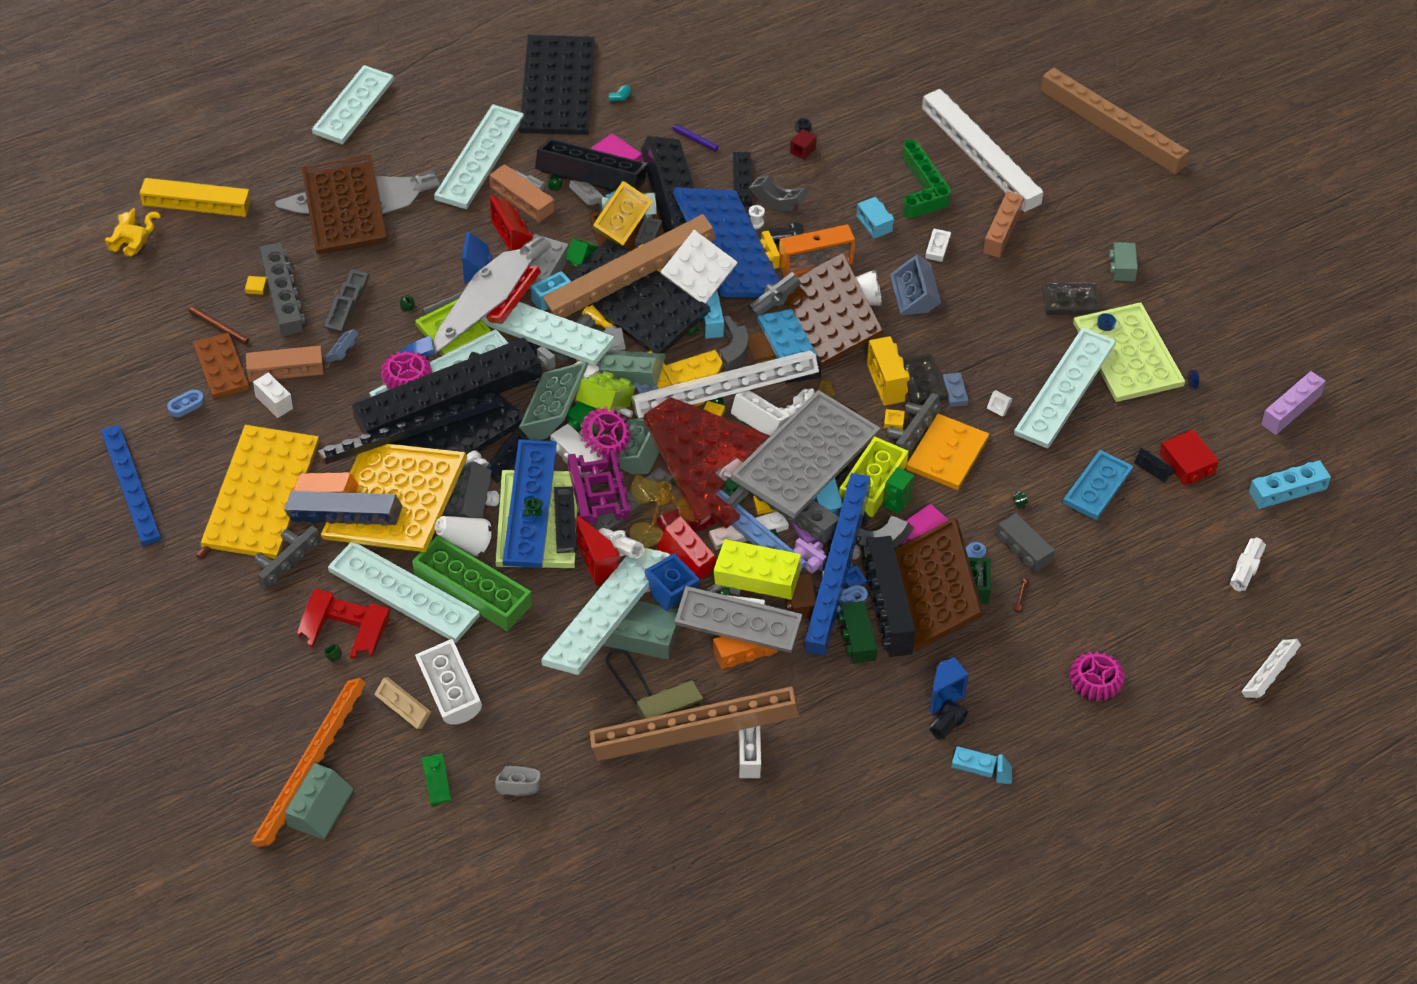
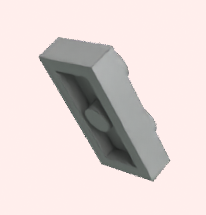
(586, 192)

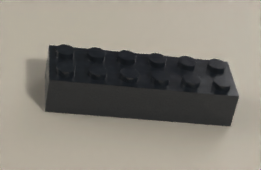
(589, 165)
(889, 596)

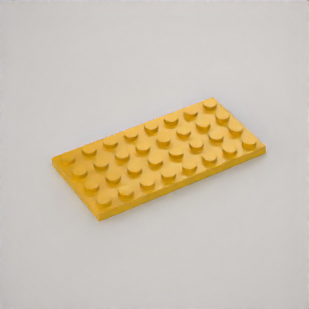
(256, 490)

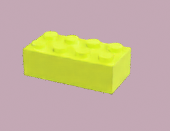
(879, 463)
(757, 569)

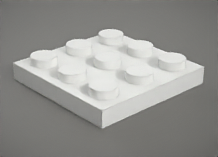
(699, 267)

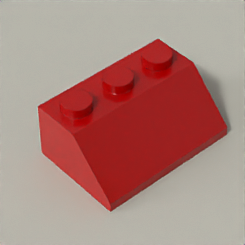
(508, 223)
(686, 544)

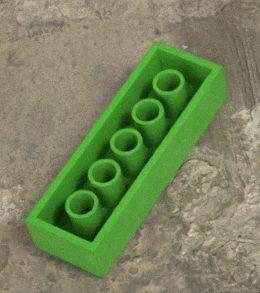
(472, 583)

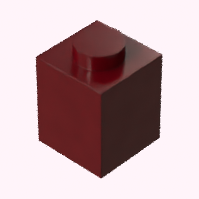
(803, 144)

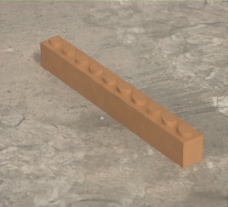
(1114, 120)
(624, 269)
(694, 724)

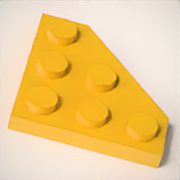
(696, 368)

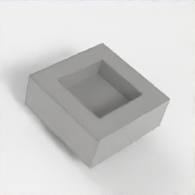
(546, 358)

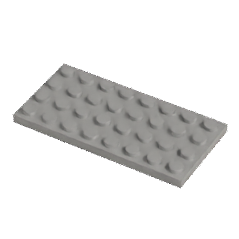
(805, 454)

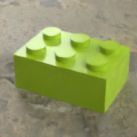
(605, 391)

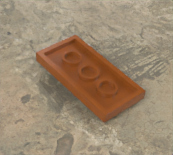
(220, 365)

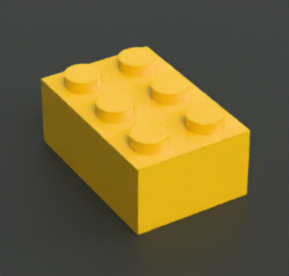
(622, 214)
(887, 370)

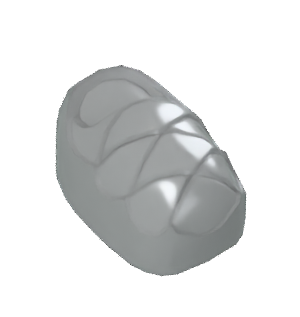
(517, 781)

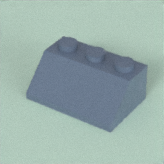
(915, 287)

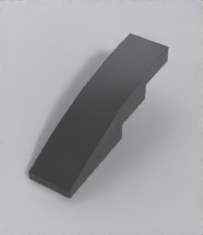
(346, 301)

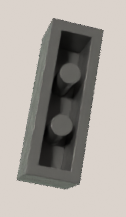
(1025, 543)

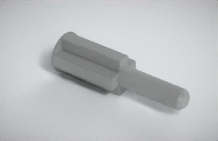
(536, 182)

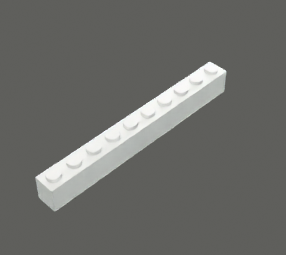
(981, 148)
(729, 382)

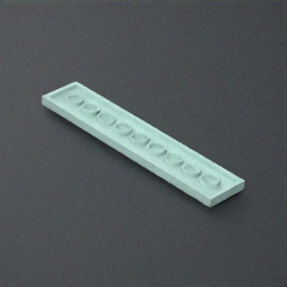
(602, 614)

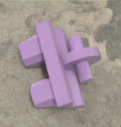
(812, 554)

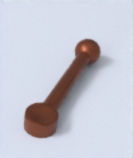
(1018, 608)

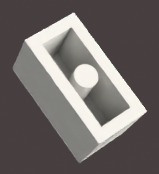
(273, 395)

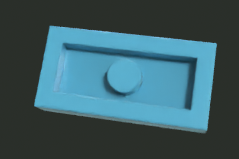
(974, 762)

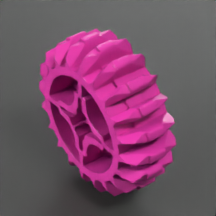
(405, 368)
(597, 418)
(1093, 680)

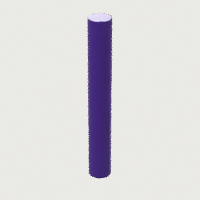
(696, 138)

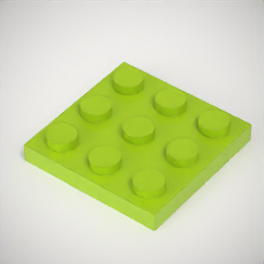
(431, 323)

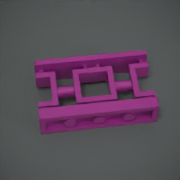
(583, 490)

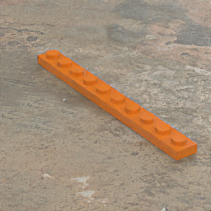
(313, 754)

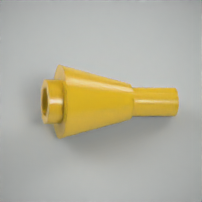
(596, 315)

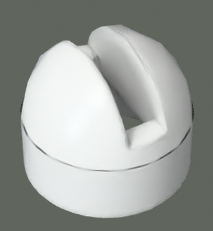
(494, 496)

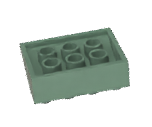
(552, 400)
(646, 631)

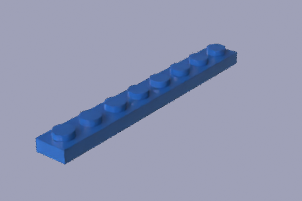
(130, 485)

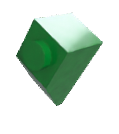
(579, 251)
(436, 779)

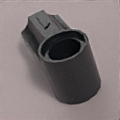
(792, 230)
(951, 715)

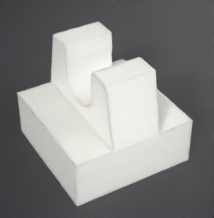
(999, 403)

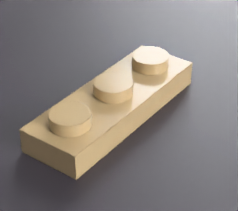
(402, 703)

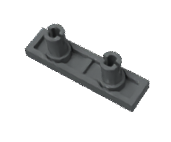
(922, 420)
(282, 564)

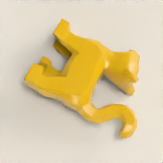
(131, 234)

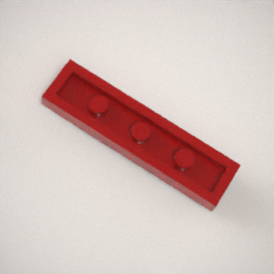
(503, 310)

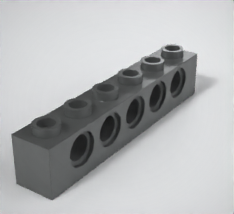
(281, 289)
(813, 519)

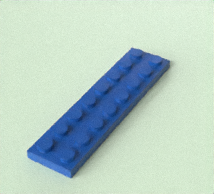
(532, 479)

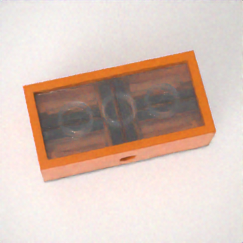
(812, 249)

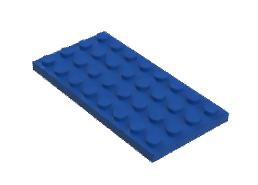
(733, 236)

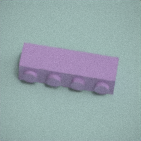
(1293, 402)

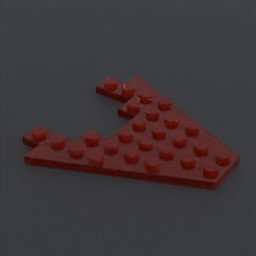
(695, 448)

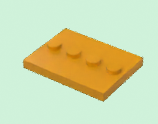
(947, 451)

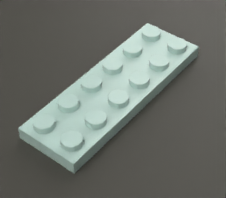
(353, 104)

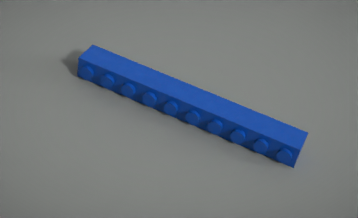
(838, 565)

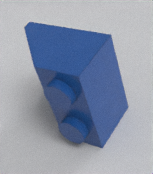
(474, 257)
(669, 579)
(948, 685)

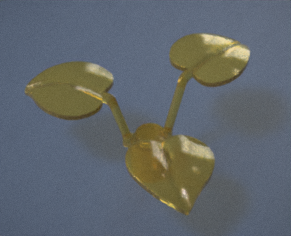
(645, 490)

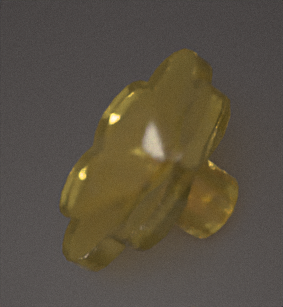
(826, 388)

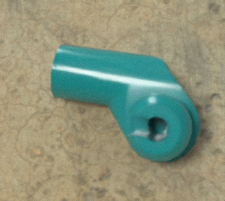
(621, 95)

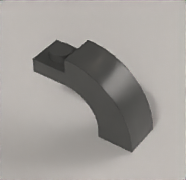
(775, 196)
(736, 352)
(896, 528)

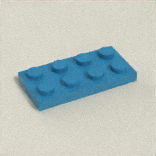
(784, 333)
(1098, 485)

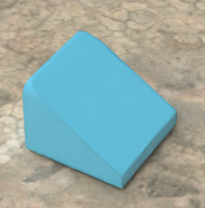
(1003, 770)

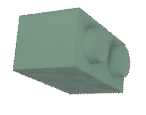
(1123, 261)

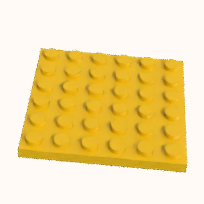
(422, 483)

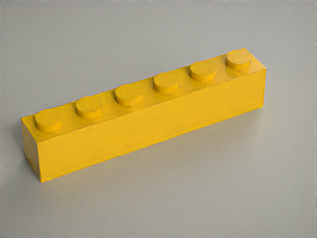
(195, 197)

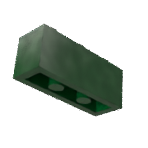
(857, 632)

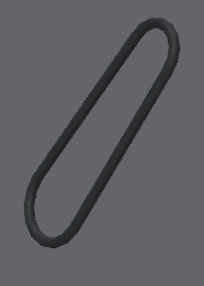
(618, 678)

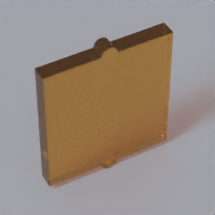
(760, 347)

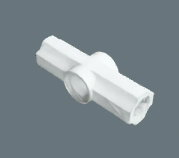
(624, 544)
(1247, 564)

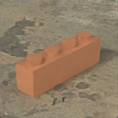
(522, 193)
(1003, 224)
(285, 363)

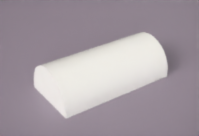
(449, 683)

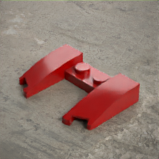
(323, 605)

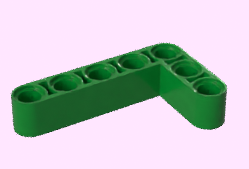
(936, 190)

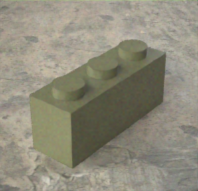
(668, 701)

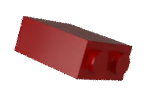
(1189, 457)

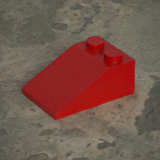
(597, 551)

